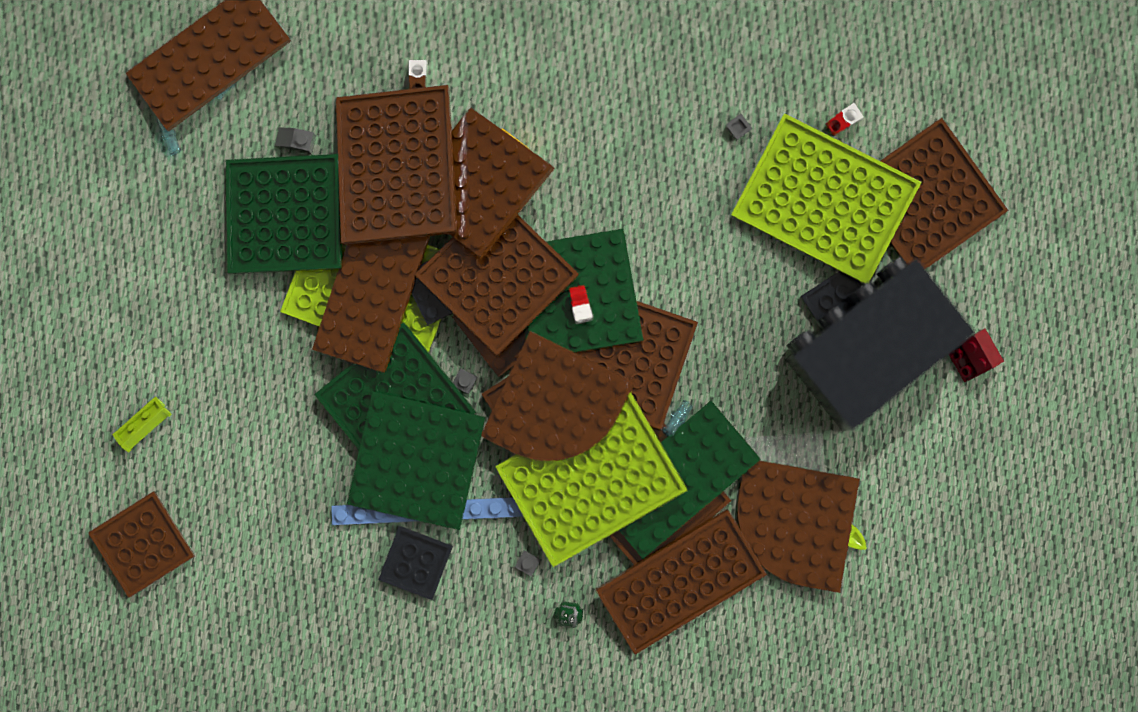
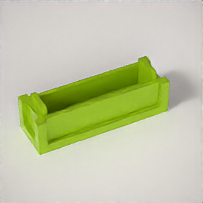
(141, 424)

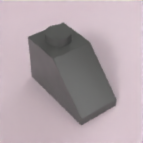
(295, 139)

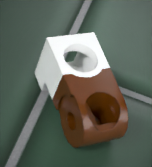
(417, 73)

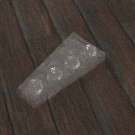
(794, 450)

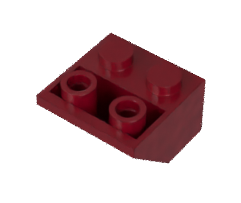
(976, 356)

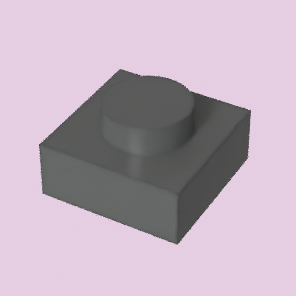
(738, 127)
(464, 380)
(527, 563)

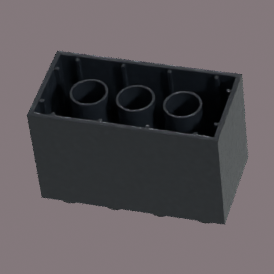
(878, 343)

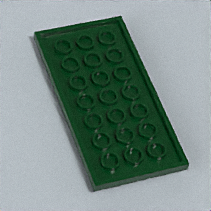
(708, 459)

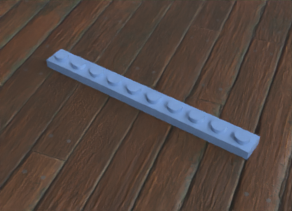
(474, 509)

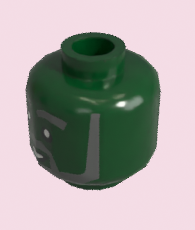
(569, 614)

